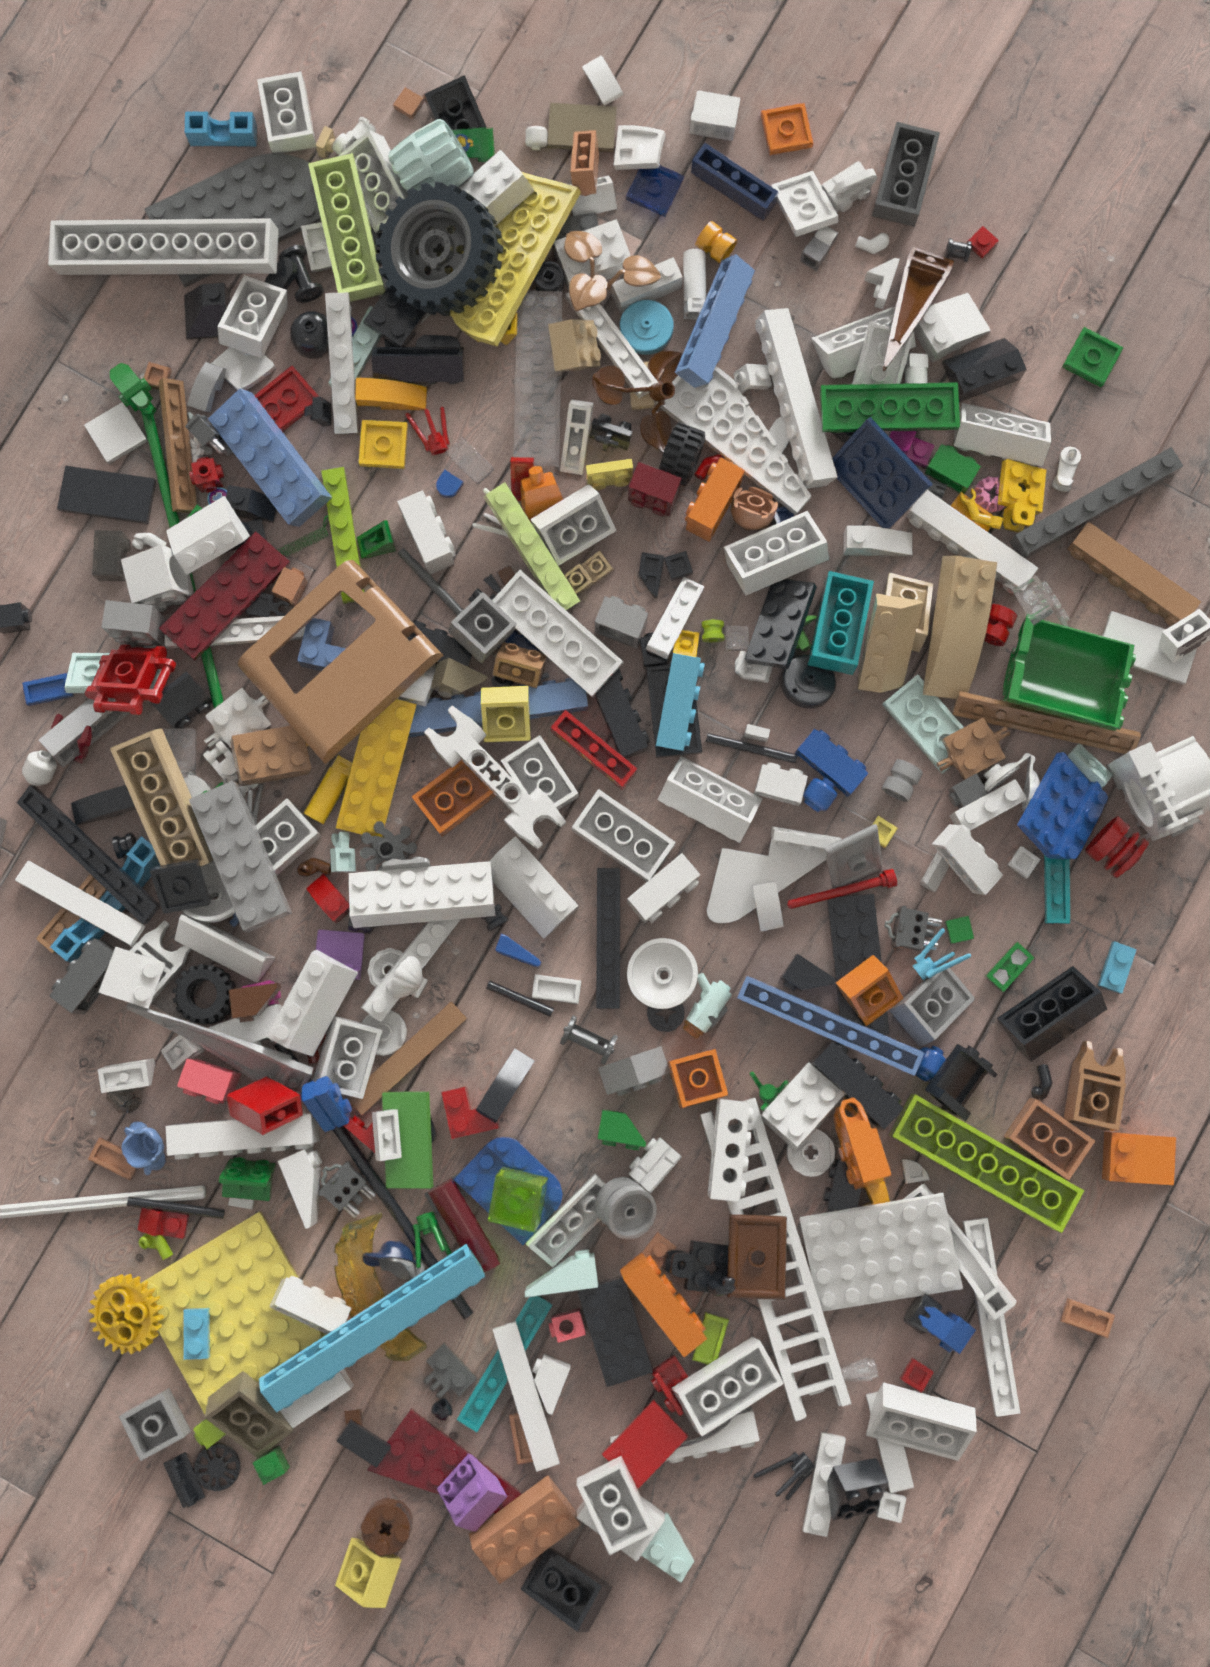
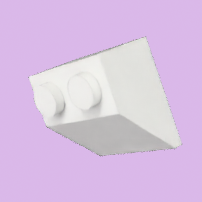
(131, 977)

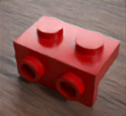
(667, 1376)

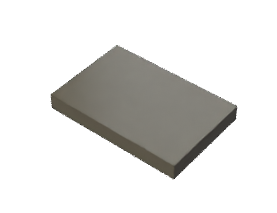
(571, 118)

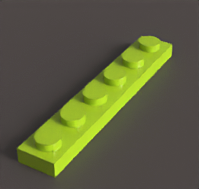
(341, 519)

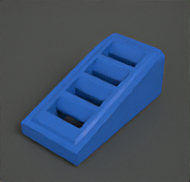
(513, 950)

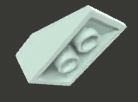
(572, 1274)

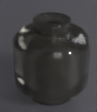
(125, 1100)

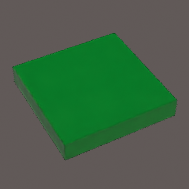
(1092, 357)

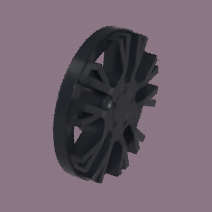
(217, 1467)

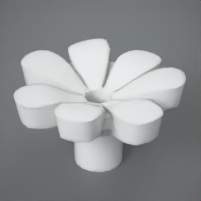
(198, 449)

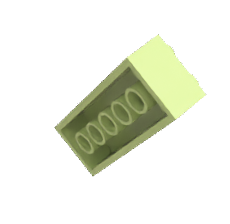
(347, 227)

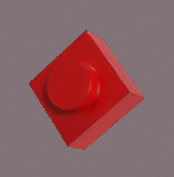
(983, 242)
(916, 1375)

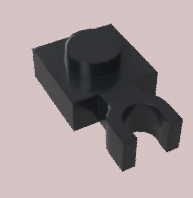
(264, 606)

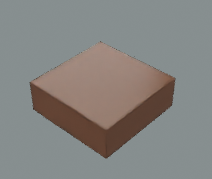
(408, 103)
(154, 373)

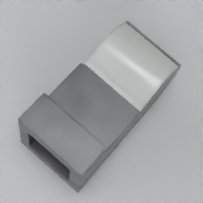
(818, 247)

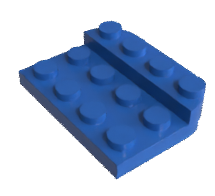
(1063, 810)
(507, 1152)

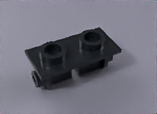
(184, 1480)

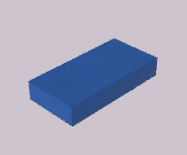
(45, 690)

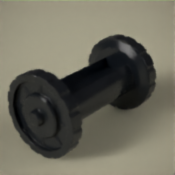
(307, 290)

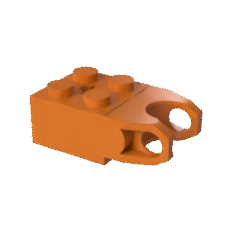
(860, 1146)

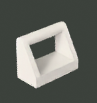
(126, 1075)

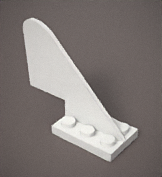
(789, 858)

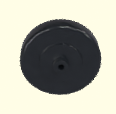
(807, 685)

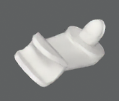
(1067, 466)

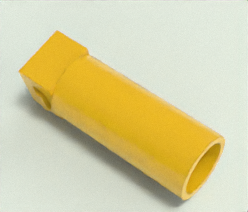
(329, 790)

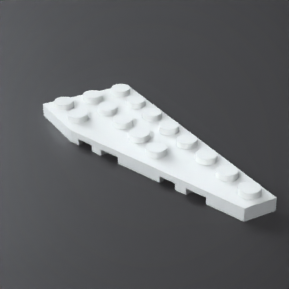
(737, 435)

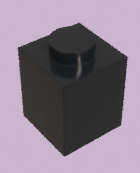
(14, 618)

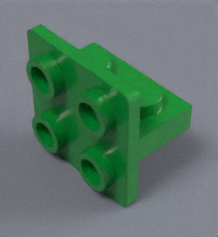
(247, 1179)

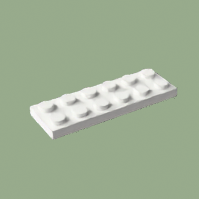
(557, 633)

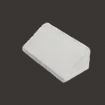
(935, 873)

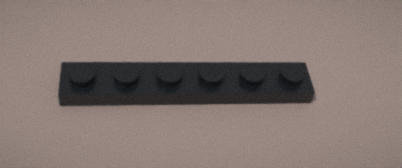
(608, 939)

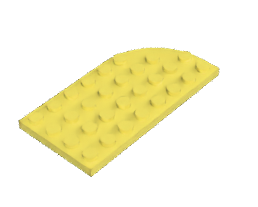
(526, 241)

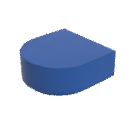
(448, 484)

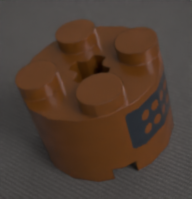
(381, 1539)

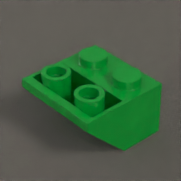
(618, 1128)

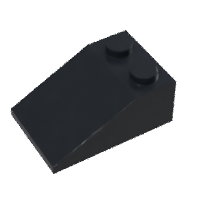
(454, 105)
(566, 1589)

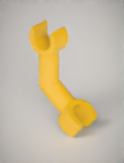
(991, 521)

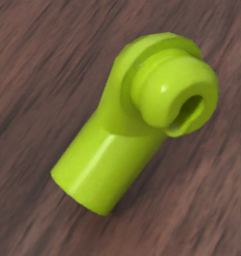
(156, 1242)

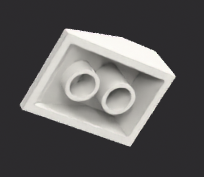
(950, 326)
(303, 1179)

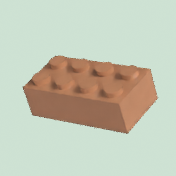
(524, 1529)

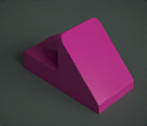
(914, 448)

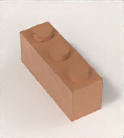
(585, 162)

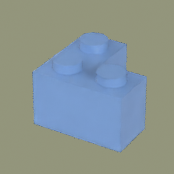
(316, 645)

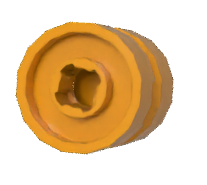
(714, 241)

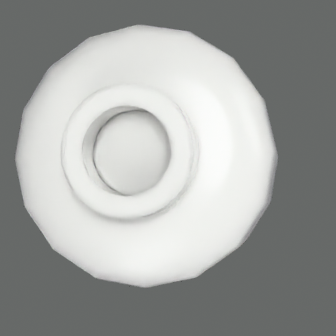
(39, 768)

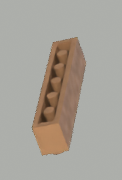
(1132, 574)

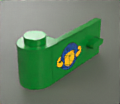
(477, 142)

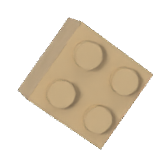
(574, 345)

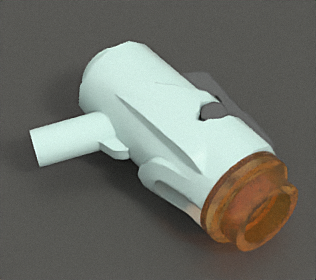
(709, 1008)

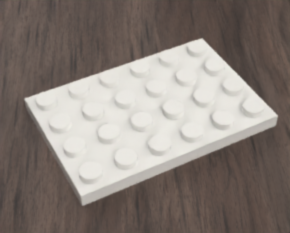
(881, 1252)

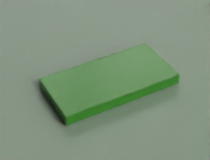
(416, 1165)

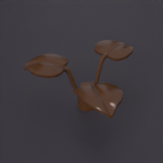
(654, 428)

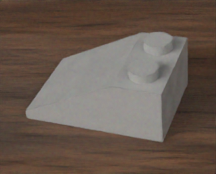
(932, 1006)

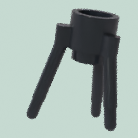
(801, 1466)

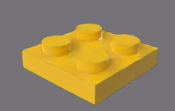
(383, 444)

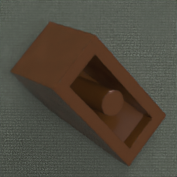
(252, 1000)

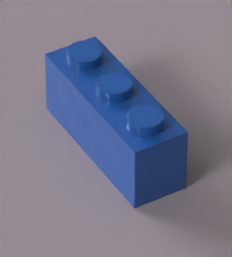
(832, 762)

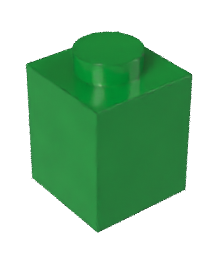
(271, 1465)

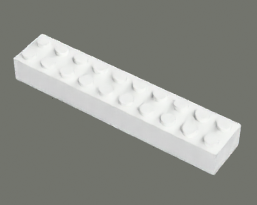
(163, 246)

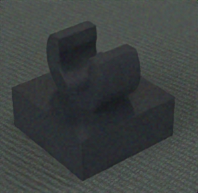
(320, 411)

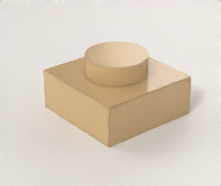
(325, 142)

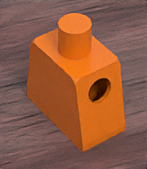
(539, 492)

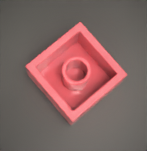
(208, 1079)

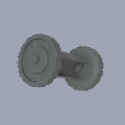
(588, 1039)

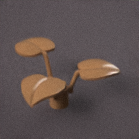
(591, 290)

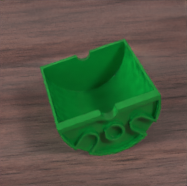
(1069, 674)

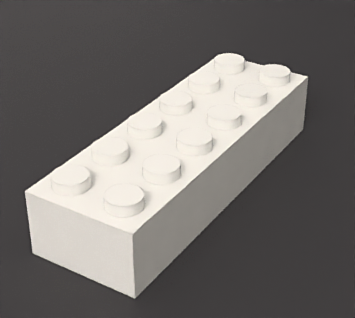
(421, 894)
(233, 1136)

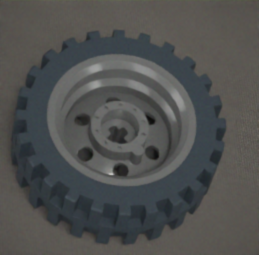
(439, 248)

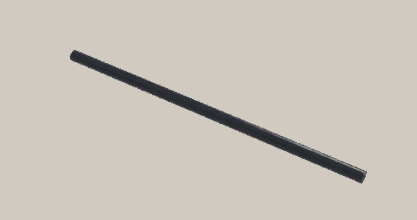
(386, 1197)

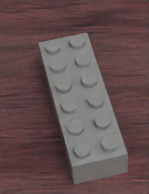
(240, 856)

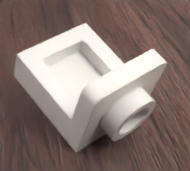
(752, 377)
(751, 671)

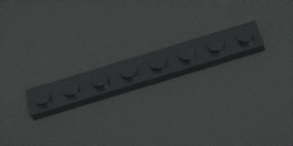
(88, 854)

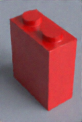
(264, 1105)

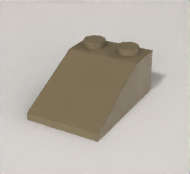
(246, 1415)

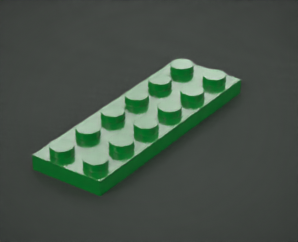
(890, 406)

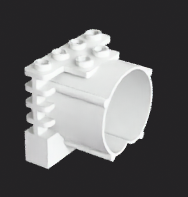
(1164, 787)

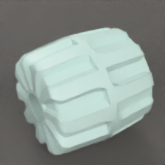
(431, 157)

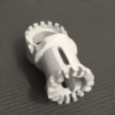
(344, 141)

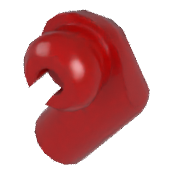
(705, 465)

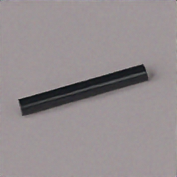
(519, 998)

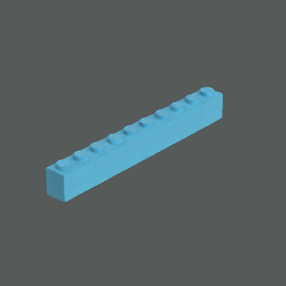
(371, 1328)

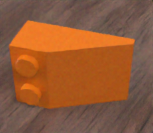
(1138, 1158)

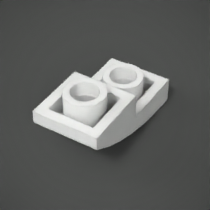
(602, 80)
(768, 906)

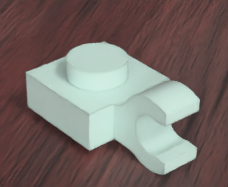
(342, 856)

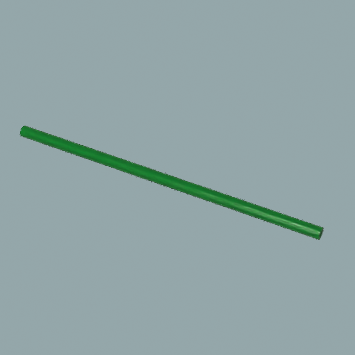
(173, 519)

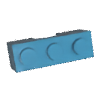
(206, 131)

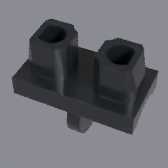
(610, 434)

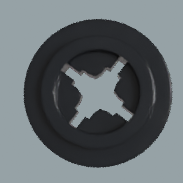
(660, 1024)

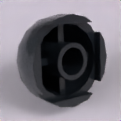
(310, 334)

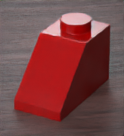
(329, 898)

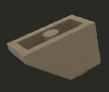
(453, 678)

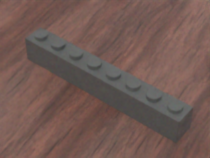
(1096, 503)

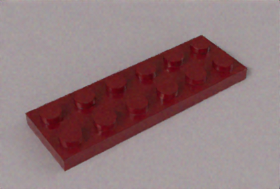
(224, 596)

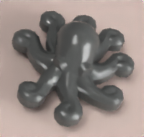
(387, 847)

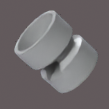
(900, 784)

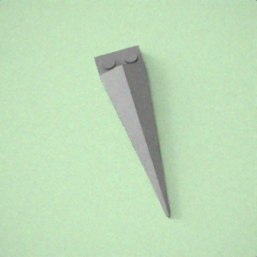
(245, 1056)

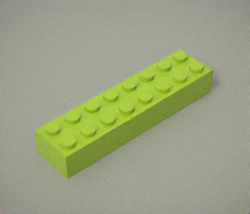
(986, 1163)

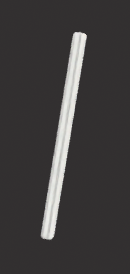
(99, 1202)

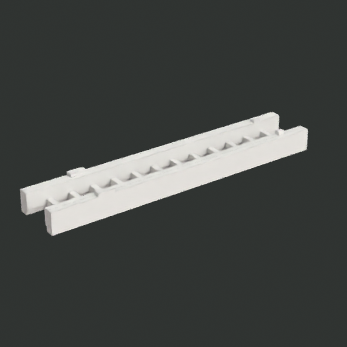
(802, 1270)

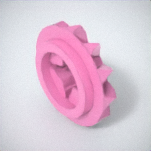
(982, 497)

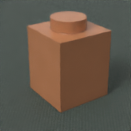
(290, 585)

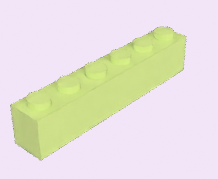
(530, 546)

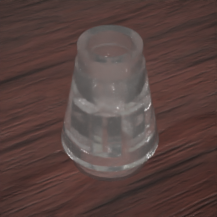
(861, 1370)

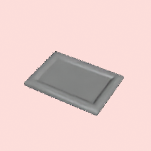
(854, 857)

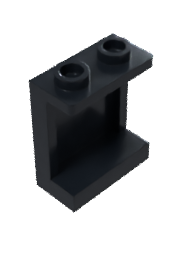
(959, 1079)

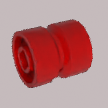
(999, 622)

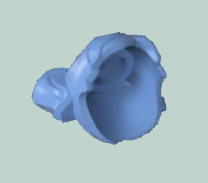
(143, 1147)

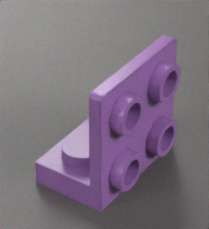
(343, 947)

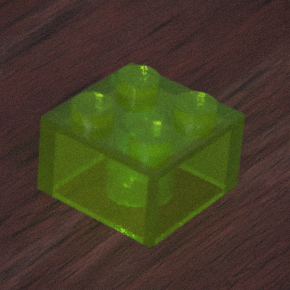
(518, 1199)

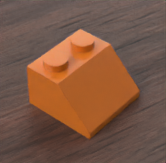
(870, 990)

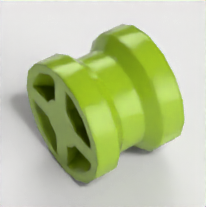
(713, 631)

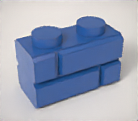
(326, 1103)

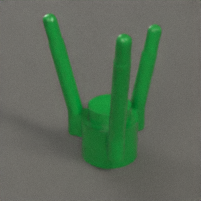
(767, 1092)
(428, 1224)

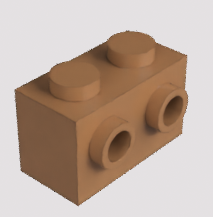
(519, 664)

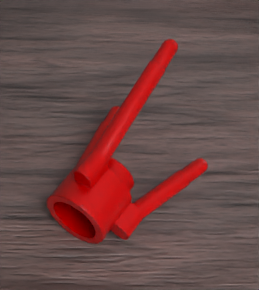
(437, 443)

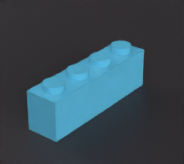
(678, 702)

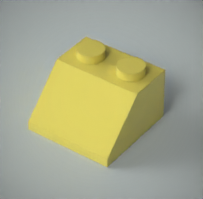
(505, 713)
(367, 1575)

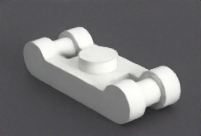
(227, 767)

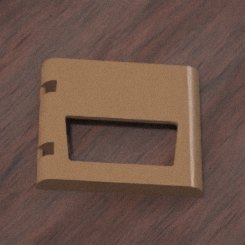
(358, 681)

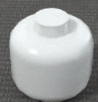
(536, 137)

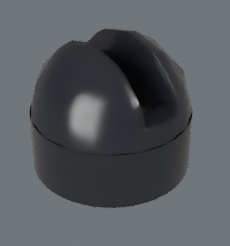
(442, 1409)

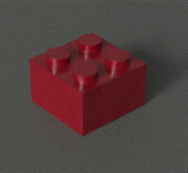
(654, 489)

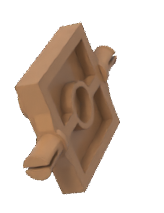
(973, 748)

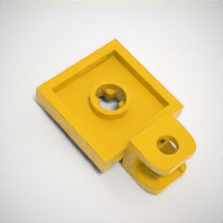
(1020, 505)

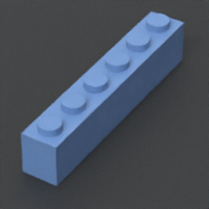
(715, 321)

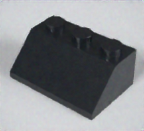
(985, 368)

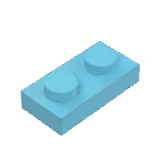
(1117, 967)
(196, 1333)

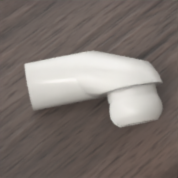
(146, 539)

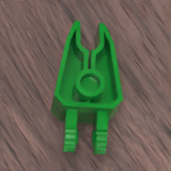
(132, 389)

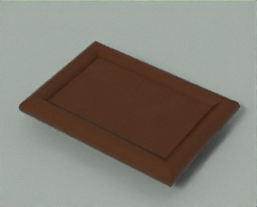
(757, 1256)

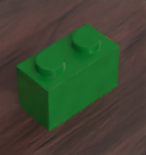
(952, 468)

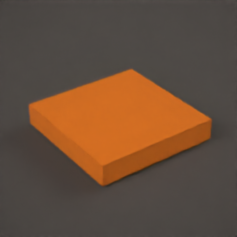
(787, 129)

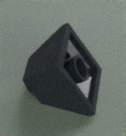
(205, 310)

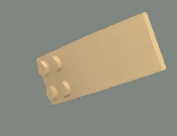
(959, 624)

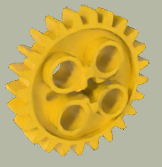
(126, 1313)

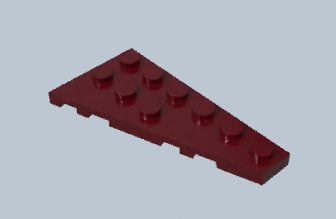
(427, 1456)

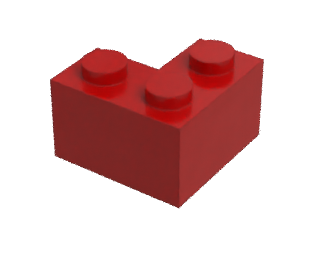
(460, 1116)

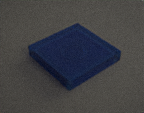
(655, 189)

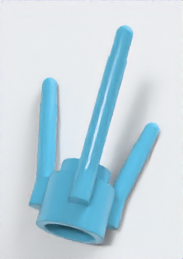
(927, 968)

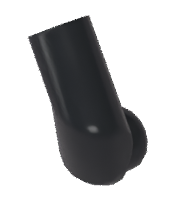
(721, 1289)

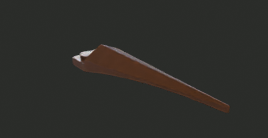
(920, 285)

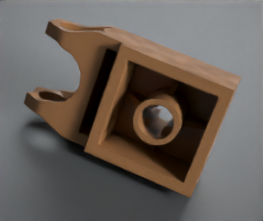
(1098, 1084)

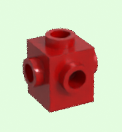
(206, 474)

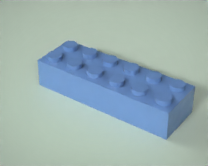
(269, 458)

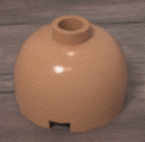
(753, 508)

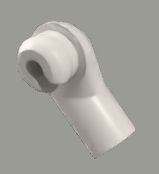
(874, 245)

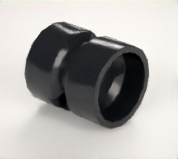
(549, 277)

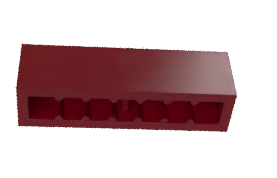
(463, 1223)

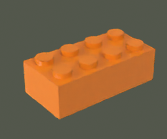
(664, 1306)

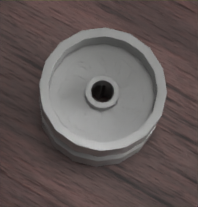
(625, 1208)

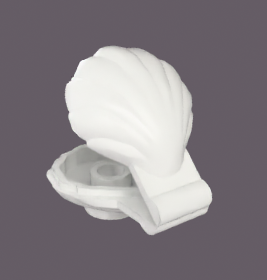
(999, 774)
(407, 977)

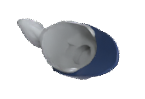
(394, 1258)

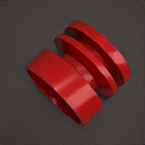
(1117, 847)

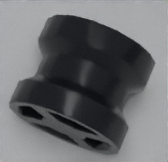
(123, 844)
(495, 921)

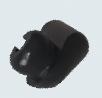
(1045, 1082)

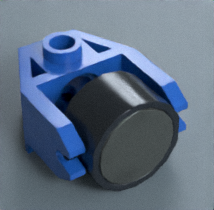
(951, 1330)

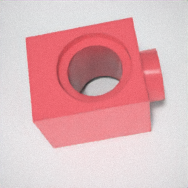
(573, 1316)

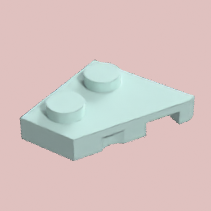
(669, 1551)

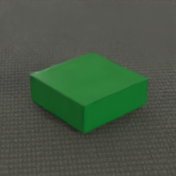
(959, 930)

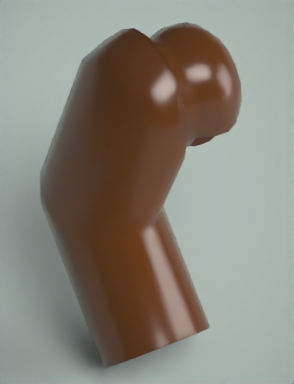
(312, 866)

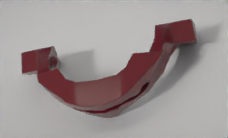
(83, 742)

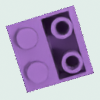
(471, 1493)

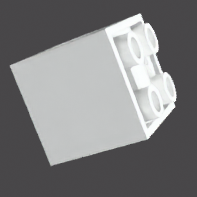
(156, 578)

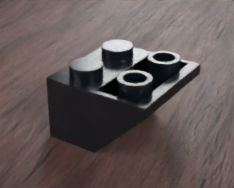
(856, 1488)

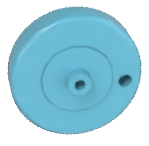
(647, 326)

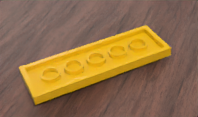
(375, 769)

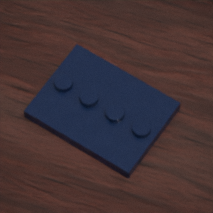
(879, 474)

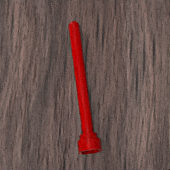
(886, 879)

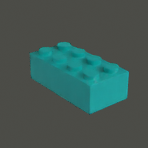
(840, 623)

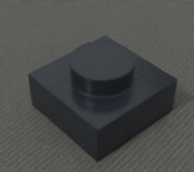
(678, 565)

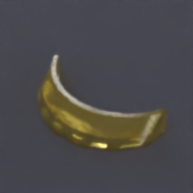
(361, 1285)

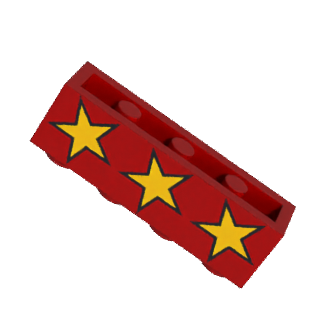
(593, 750)

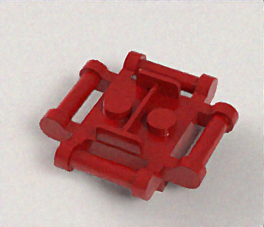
(127, 678)

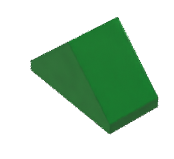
(376, 541)

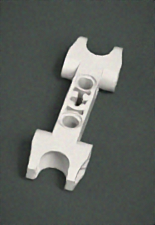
(525, 808)

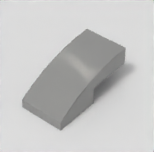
(204, 388)

